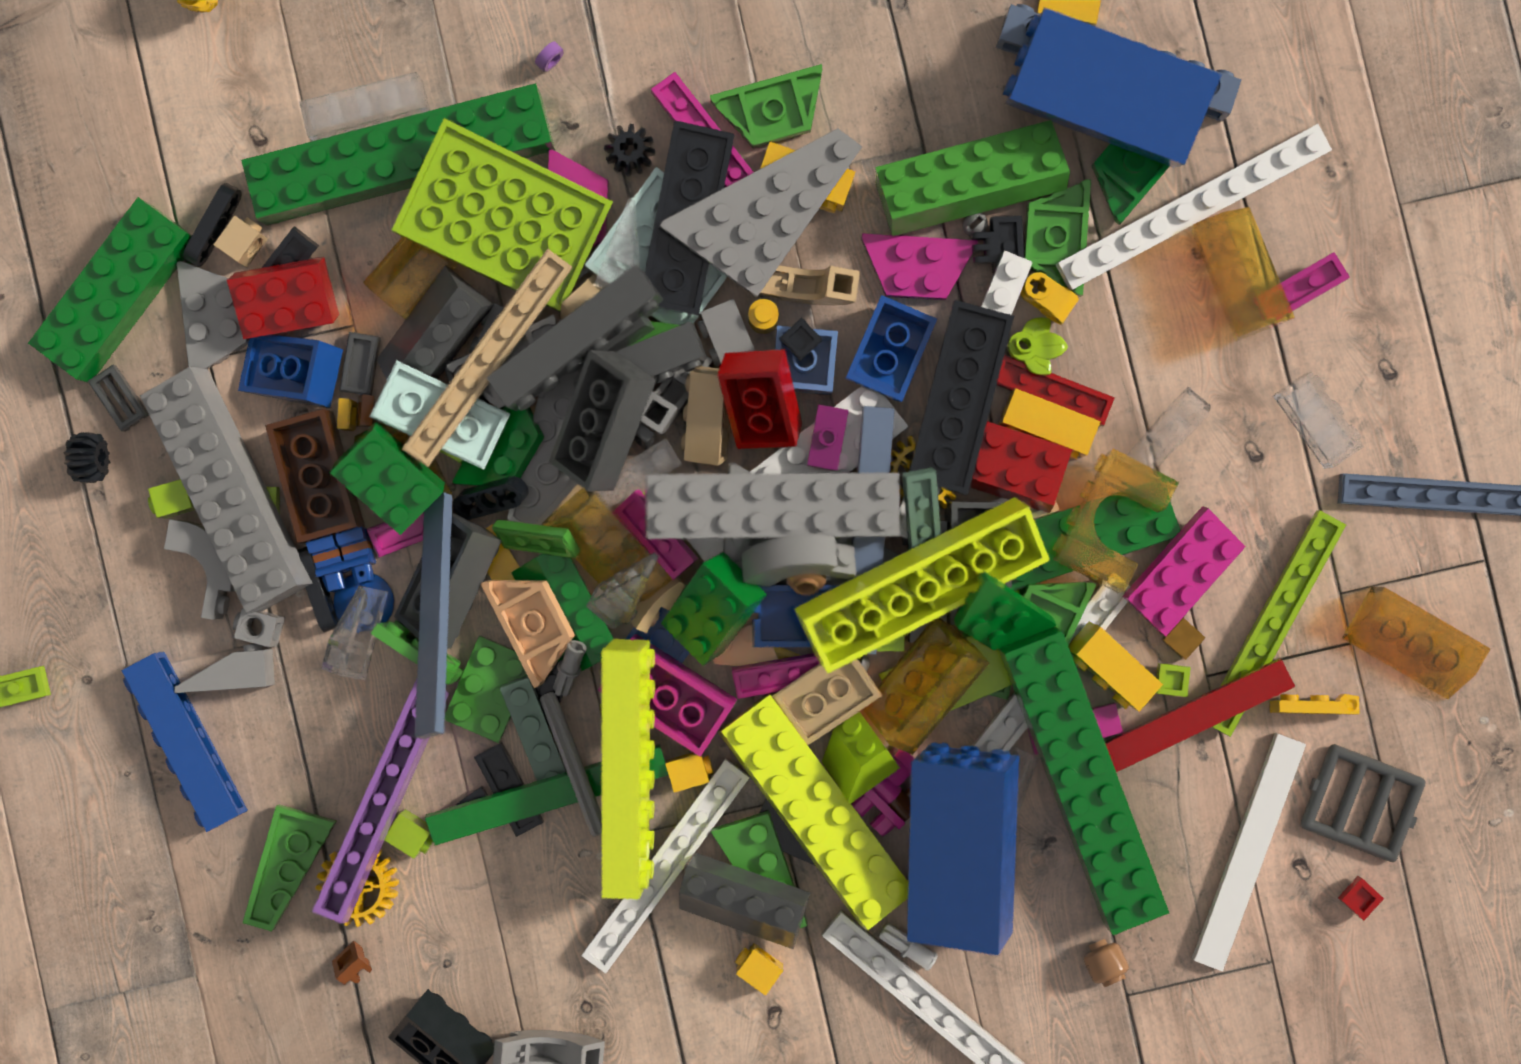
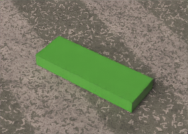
(536, 538)

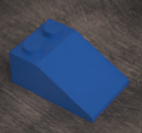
(891, 348)
(291, 369)

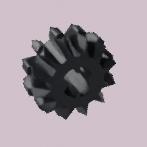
(621, 143)
(87, 457)

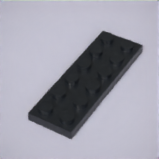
(693, 171)
(961, 394)

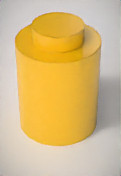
(763, 316)

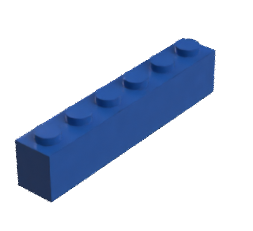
(183, 741)

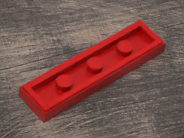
(1055, 389)

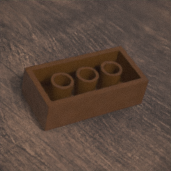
(304, 456)

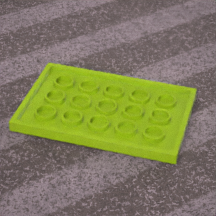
(498, 211)

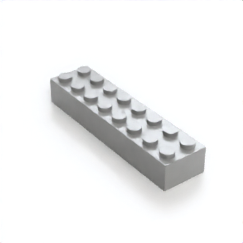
(226, 489)
(771, 505)

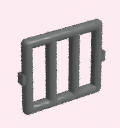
(1336, 831)

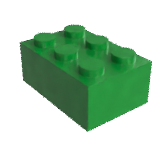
(387, 478)
(712, 608)

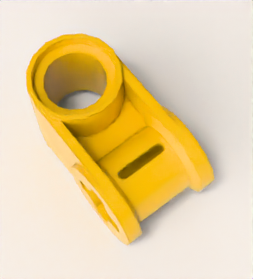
(1052, 299)

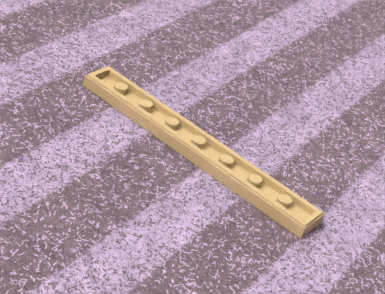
(487, 357)

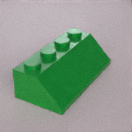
(572, 597)

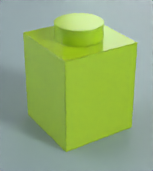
(169, 500)
(409, 834)

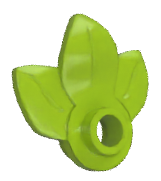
(1041, 346)

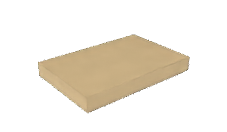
(824, 700)

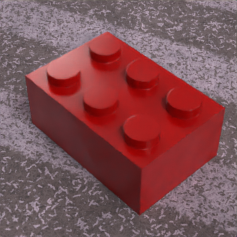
(283, 298)
(760, 399)
(1020, 467)

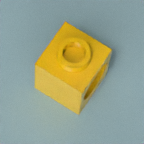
(688, 771)
(758, 968)

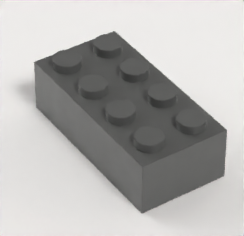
(601, 420)

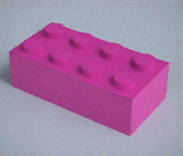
(685, 702)

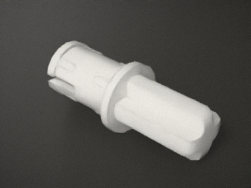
(912, 950)

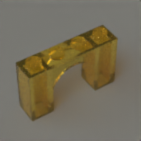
(1081, 547)

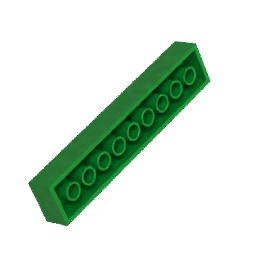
(386, 155)
(1084, 780)

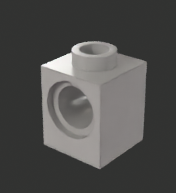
(271, 627)

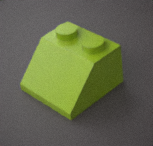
(857, 758)

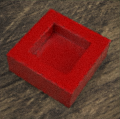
(1360, 898)

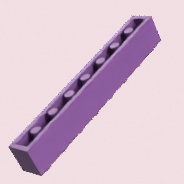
(373, 817)

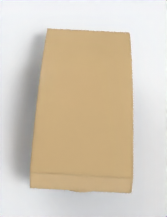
(649, 609)

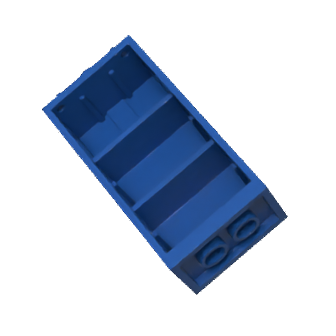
(1111, 88)
(962, 848)

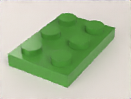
(399, 639)
(478, 697)

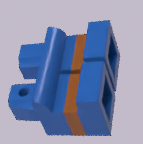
(341, 554)

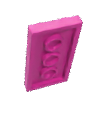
(1184, 571)

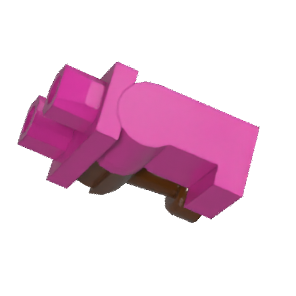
(889, 797)

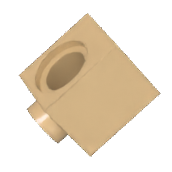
(241, 240)

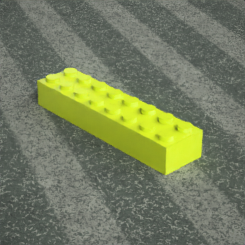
(920, 584)
(626, 768)
(816, 811)

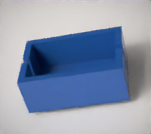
(777, 619)

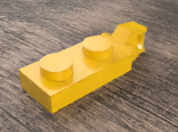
(1317, 705)

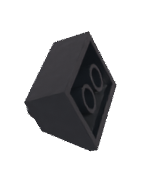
(440, 1035)

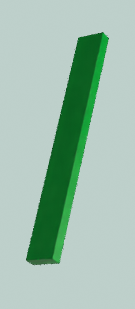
(519, 803)

